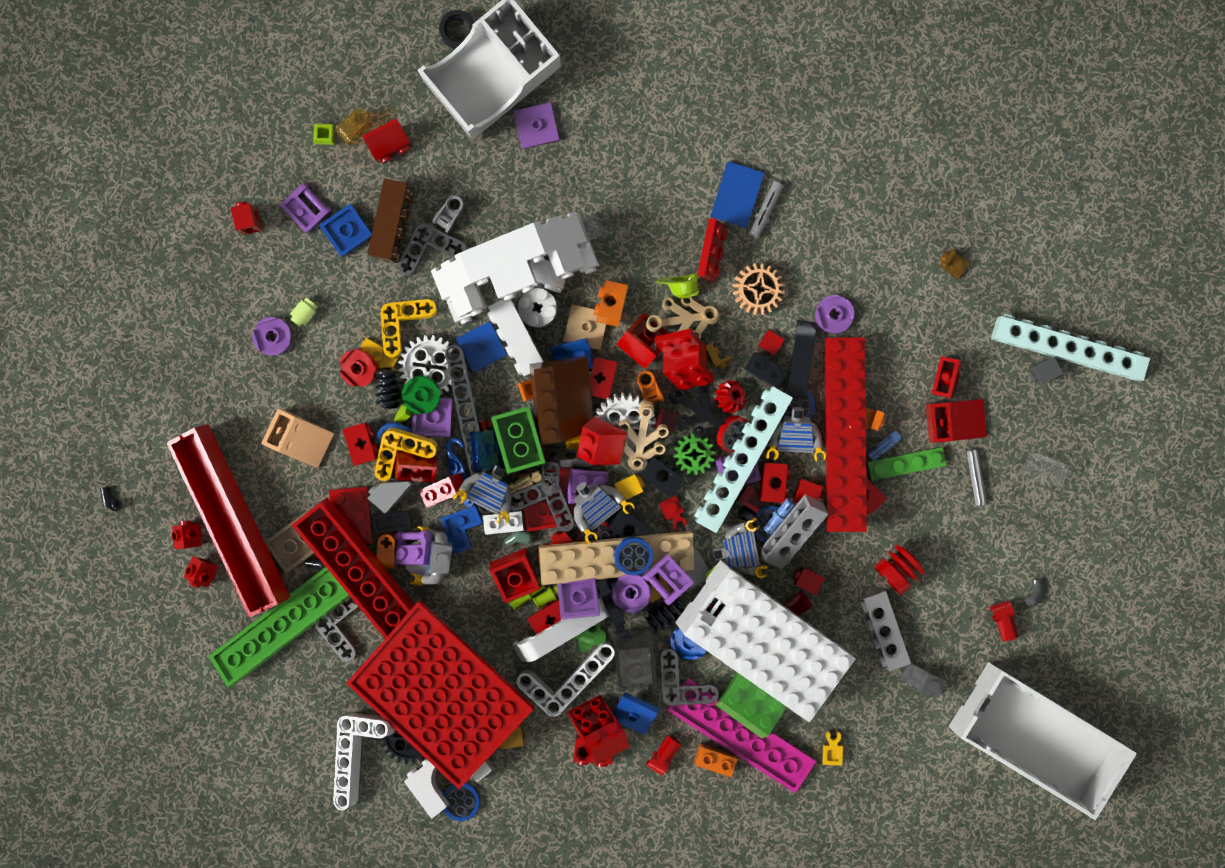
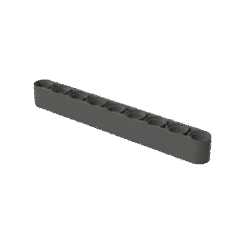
(460, 402)

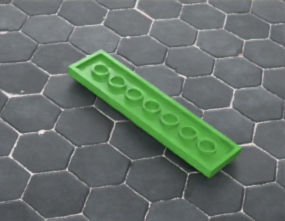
(278, 627)

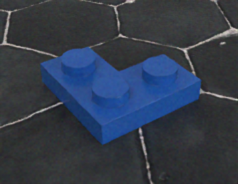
(457, 525)

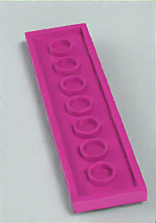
(768, 754)

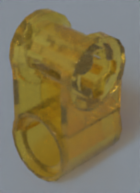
(352, 127)

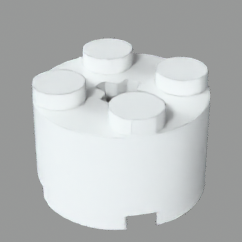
(546, 276)
(539, 297)

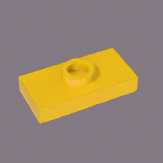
(378, 354)

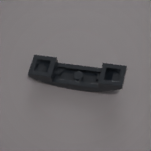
(801, 359)

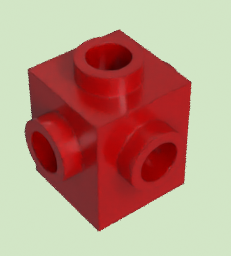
(186, 535)
(200, 572)

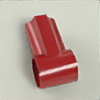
(1003, 616)
(662, 757)

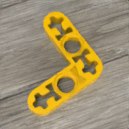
(399, 316)
(394, 446)

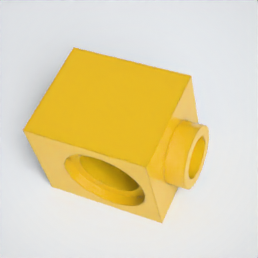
(630, 486)

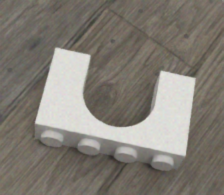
(424, 786)

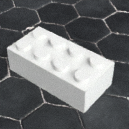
(515, 334)

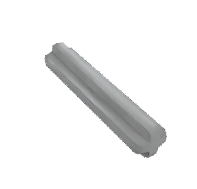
(976, 477)

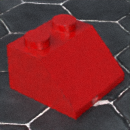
(387, 141)
(640, 342)
(601, 443)
(514, 575)

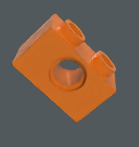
(611, 314)
(715, 760)

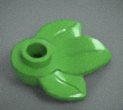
(590, 637)

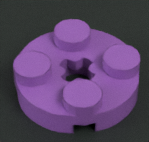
(843, 320)
(262, 331)
(625, 602)

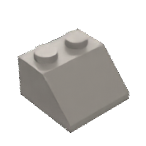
(388, 494)

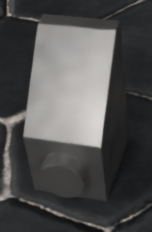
(923, 680)

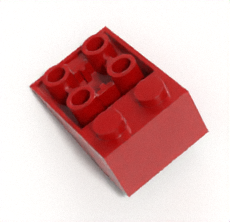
(956, 420)
(598, 729)

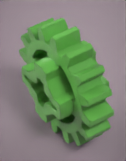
(695, 463)

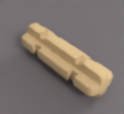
(525, 482)

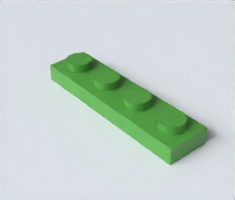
(906, 463)

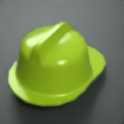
(682, 286)

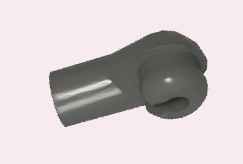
(1037, 593)

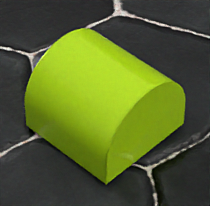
(324, 134)

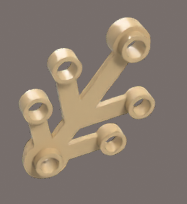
(685, 318)
(641, 439)

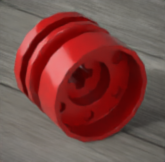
(900, 569)

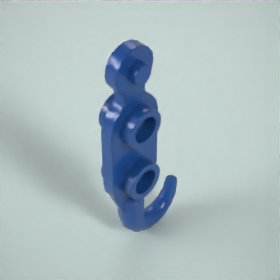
(456, 465)

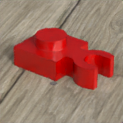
(671, 509)

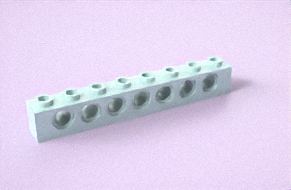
(1137, 362)
(781, 403)

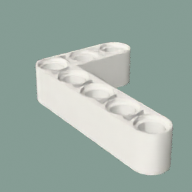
(536, 646)
(570, 683)
(353, 754)

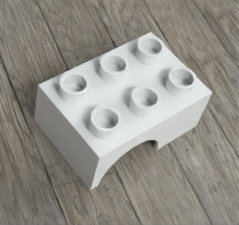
(492, 68)

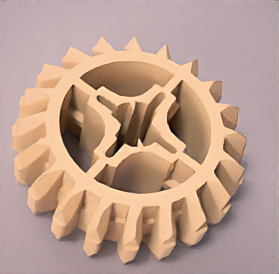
(767, 290)

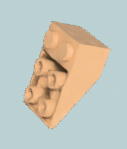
(297, 438)

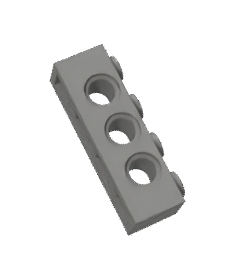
(793, 531)
(899, 657)

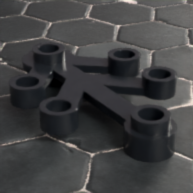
(704, 414)

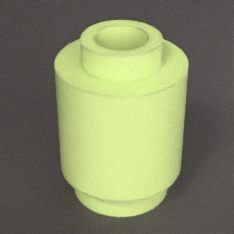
(303, 312)

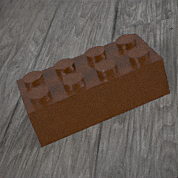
(390, 221)

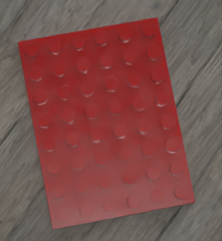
(440, 694)

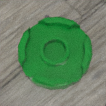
(421, 394)

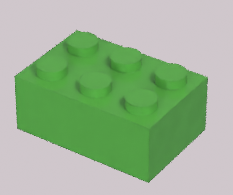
(518, 440)
(750, 705)

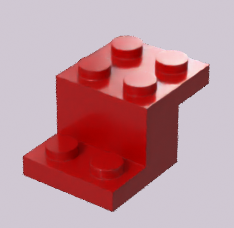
(684, 359)

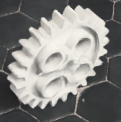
(431, 349)
(624, 406)

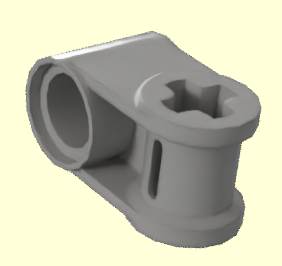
(448, 214)

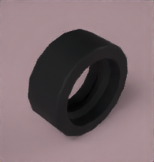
(454, 14)

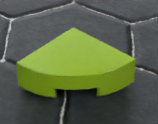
(402, 414)

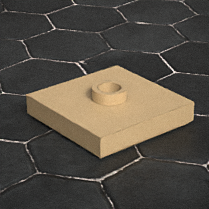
(583, 325)

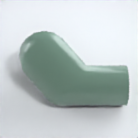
(519, 537)

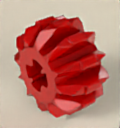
(730, 396)

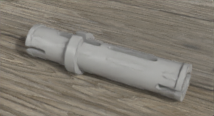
(757, 229)

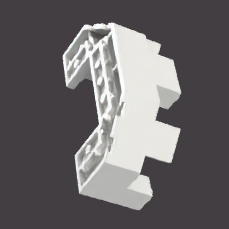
(508, 263)

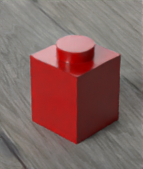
(808, 580)

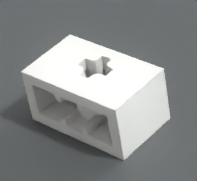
(515, 523)

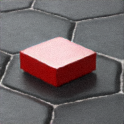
(771, 342)

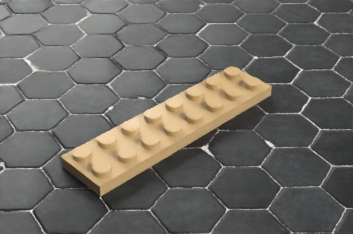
(596, 560)

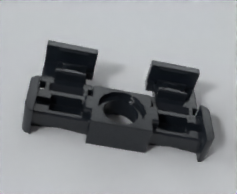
(613, 610)

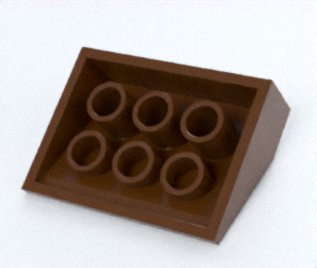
(561, 398)

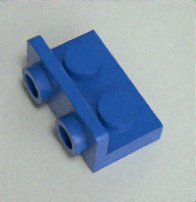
(573, 349)

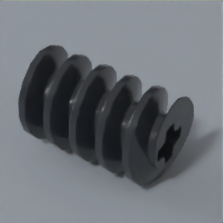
(388, 387)
(664, 615)

